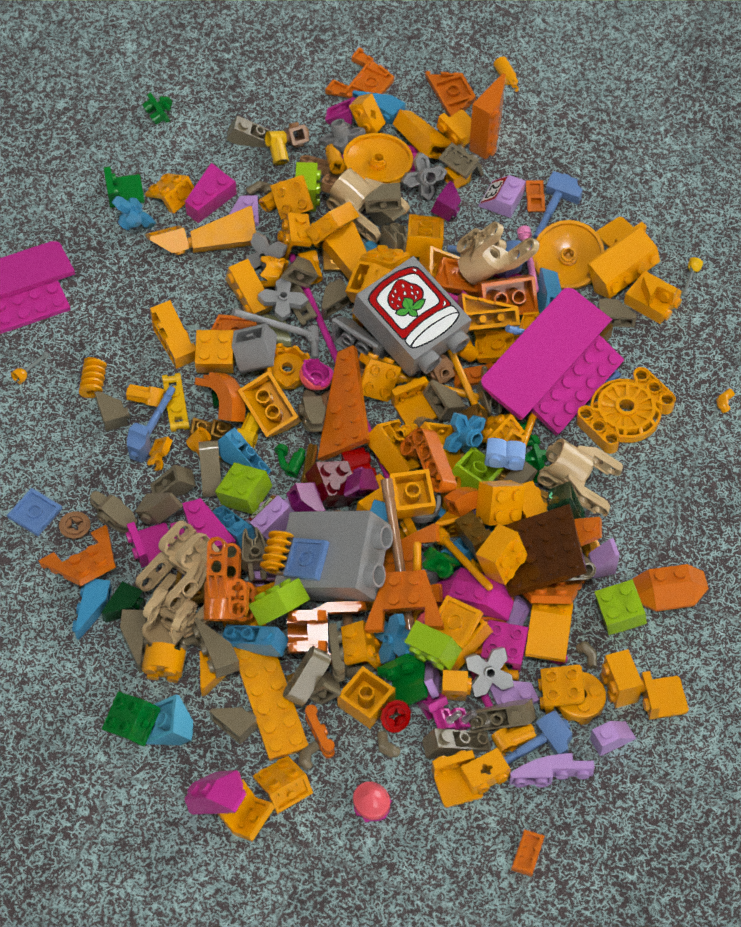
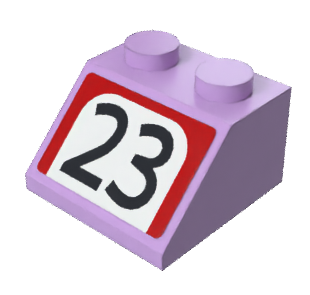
(503, 195)
(271, 516)

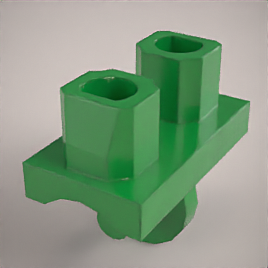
(163, 104)
(536, 458)
(440, 562)

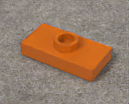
(528, 853)

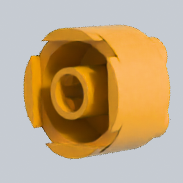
(163, 661)

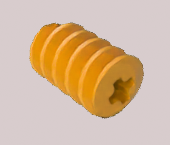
(92, 377)
(275, 550)

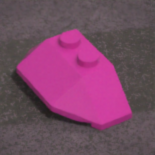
(467, 589)
(216, 793)

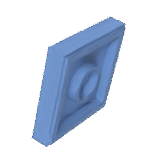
(34, 512)
(306, 559)

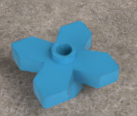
(132, 213)
(466, 433)
(393, 639)

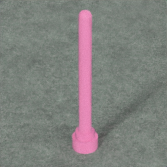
(525, 232)

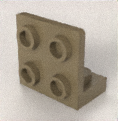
(460, 161)

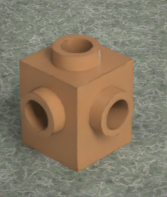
(302, 134)
(443, 371)

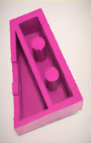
(209, 193)
(205, 521)

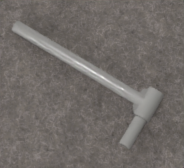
(310, 333)

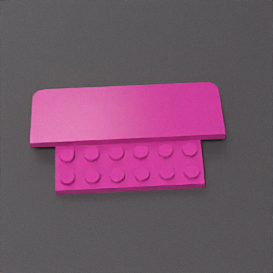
(32, 286)
(555, 363)

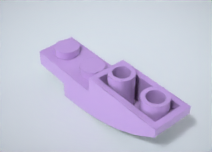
(542, 770)

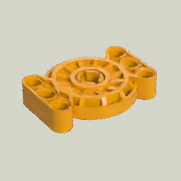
(625, 426)

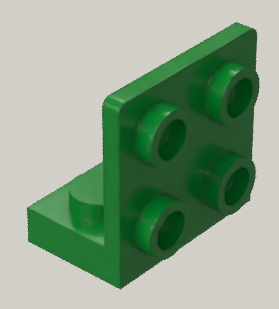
(123, 186)
(407, 678)
(131, 718)

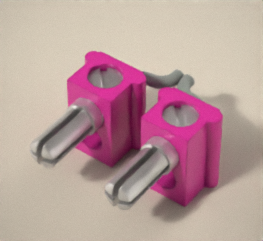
(454, 719)

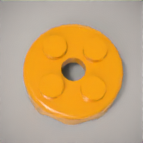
(290, 357)
(593, 703)

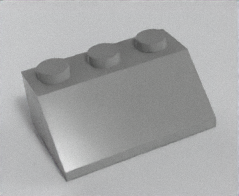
(349, 333)

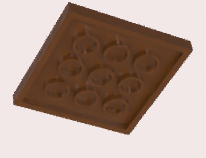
(551, 549)

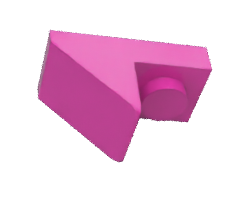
(340, 111)
(431, 705)

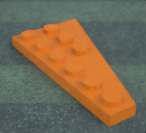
(345, 416)

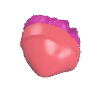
(315, 374)
(371, 801)

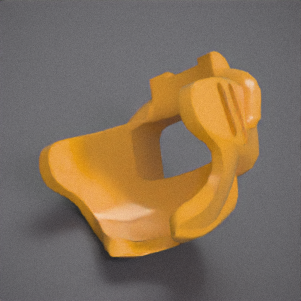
(274, 269)

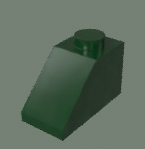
(126, 598)

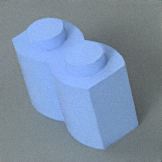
(505, 454)

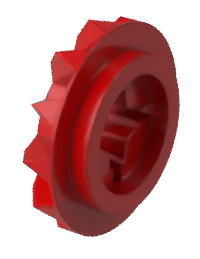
(400, 721)

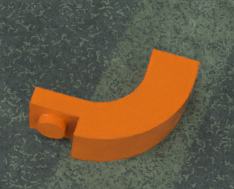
(230, 401)
(461, 500)

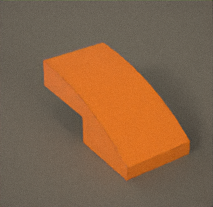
(535, 196)

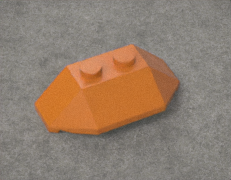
(671, 587)

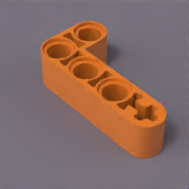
(427, 447)

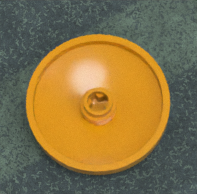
(378, 157)
(567, 250)

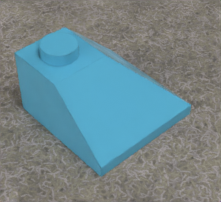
(172, 724)

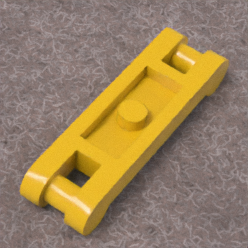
(176, 406)

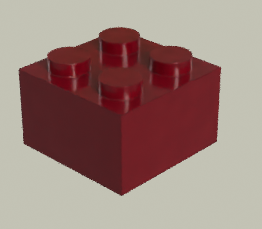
(330, 482)

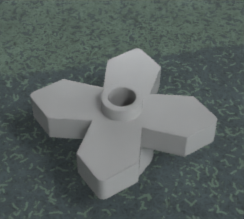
(341, 134)
(424, 176)
(263, 248)
(282, 299)
(483, 680)

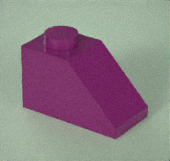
(447, 203)
(360, 483)

